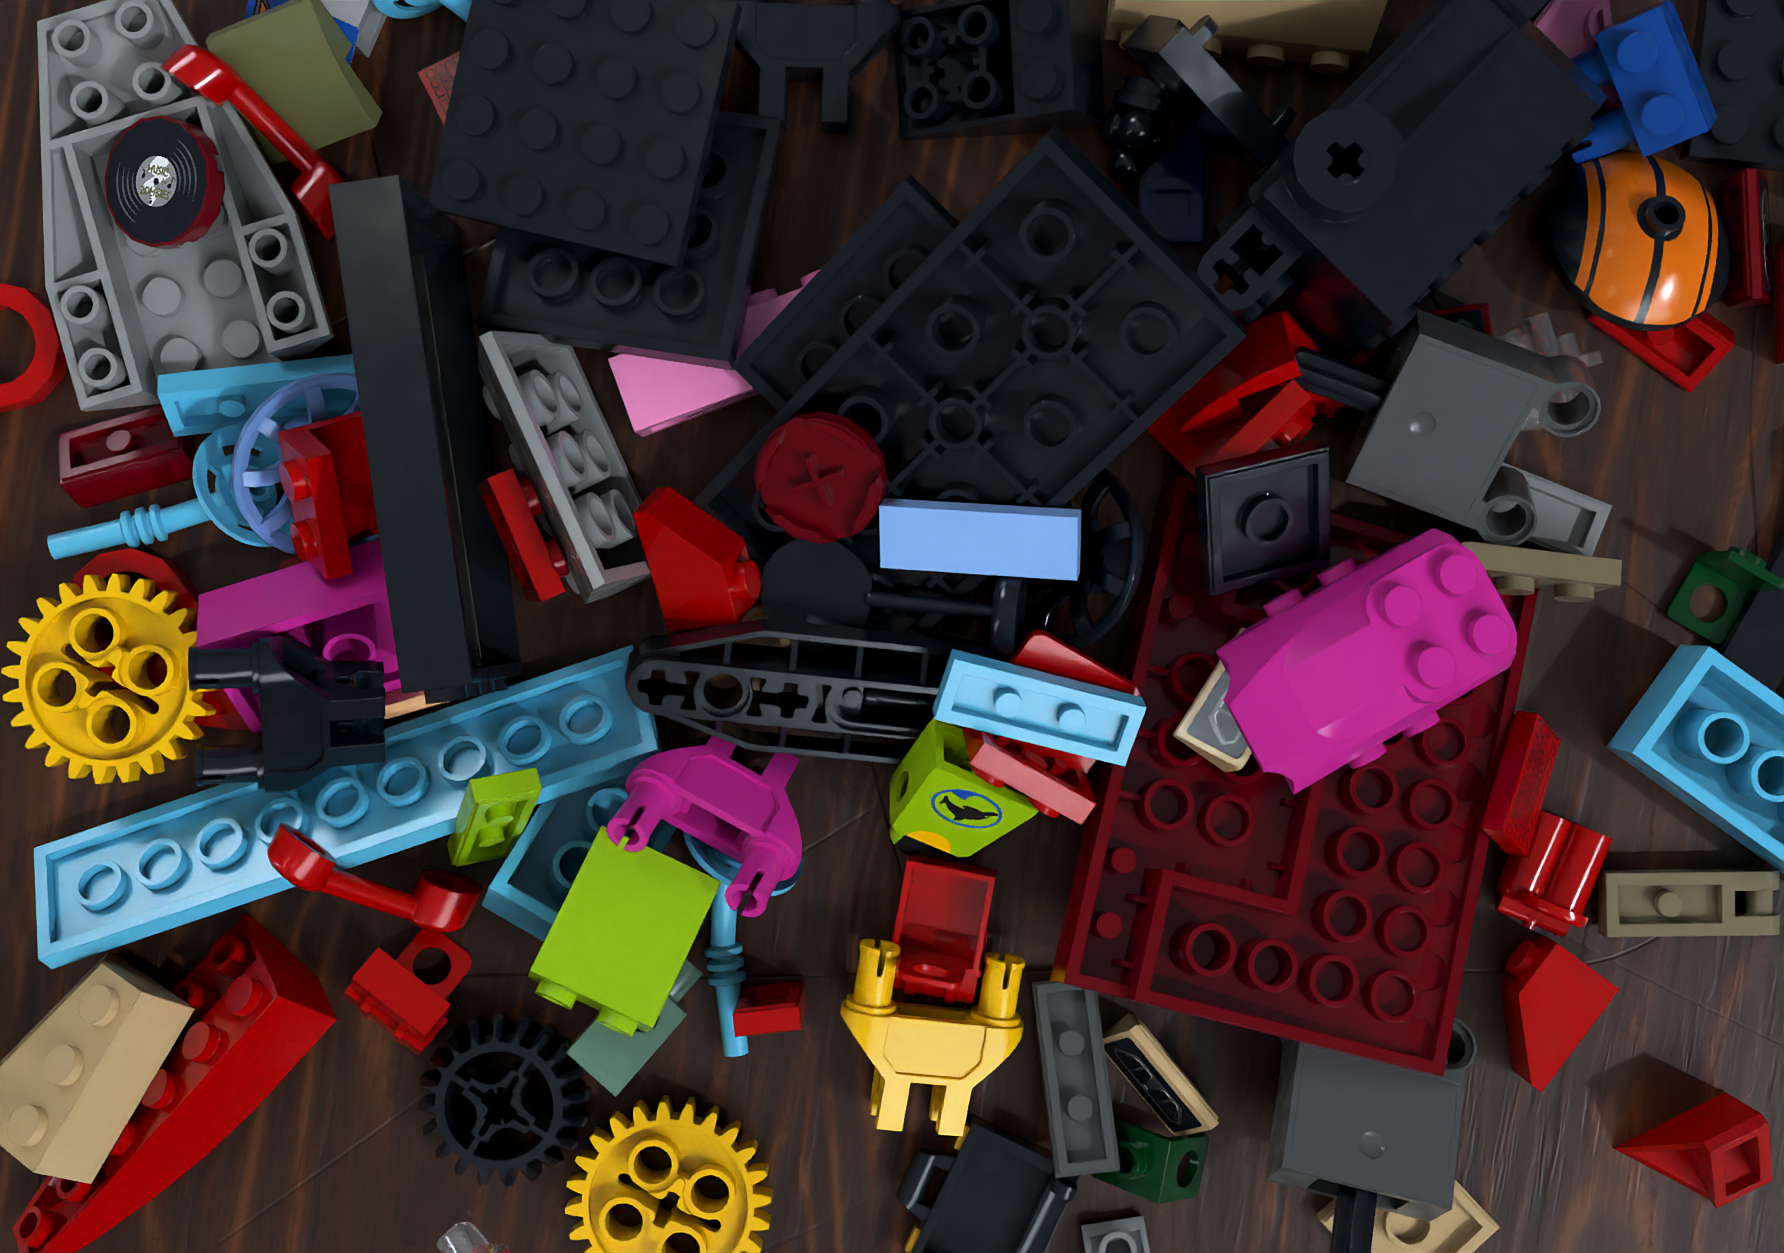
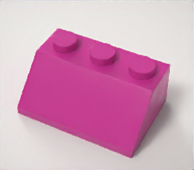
(333, 617)

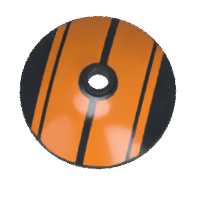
(1626, 261)

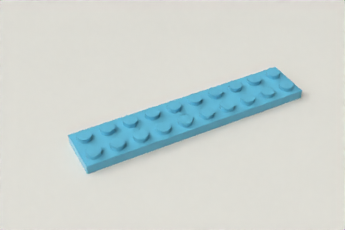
(213, 844)

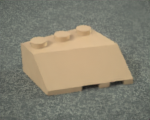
(86, 1069)

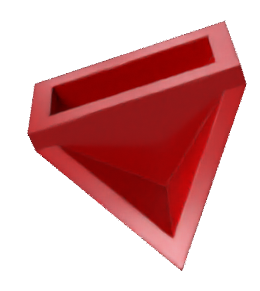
(1711, 1149)

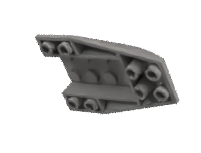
(139, 309)

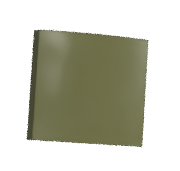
(300, 69)

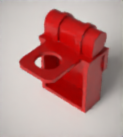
(942, 927)
(401, 1001)

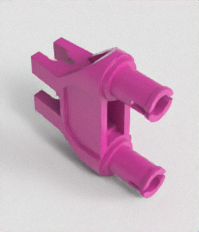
(721, 806)

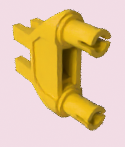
(931, 1042)

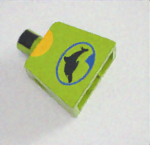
(944, 802)

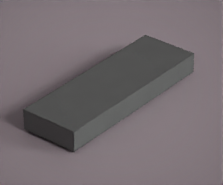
(1075, 1079)

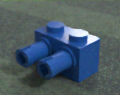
(1655, 80)

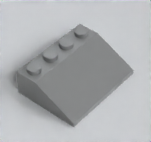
(568, 458)

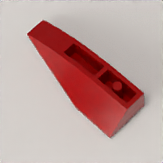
(248, 1030)

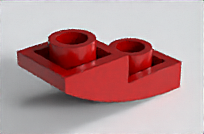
(1253, 365)

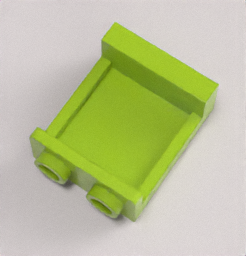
(623, 934)

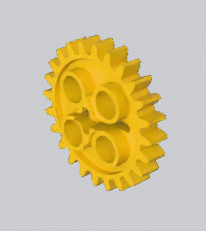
(83, 726)
(695, 1151)

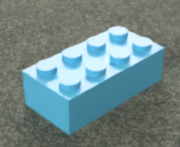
(1714, 745)

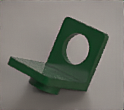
(1734, 575)
(1152, 1161)

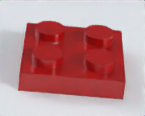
(512, 510)

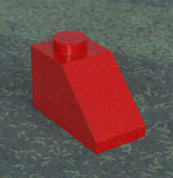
(695, 563)
(1549, 1006)

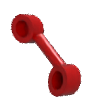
(220, 82)
(437, 902)

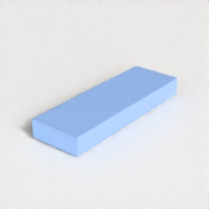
(980, 538)

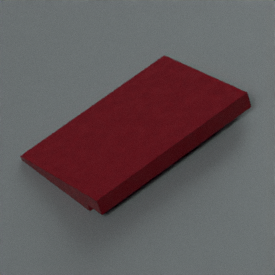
(1268, 907)

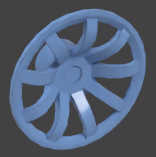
(260, 421)

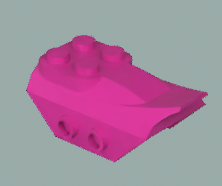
(1365, 657)

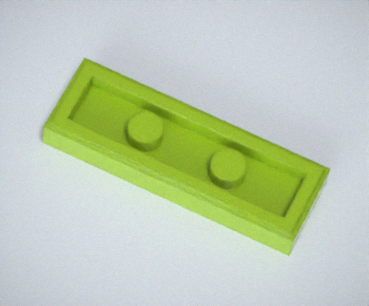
(493, 816)

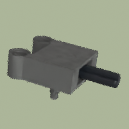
(1448, 419)
(1368, 1134)

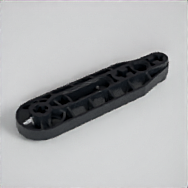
(824, 691)

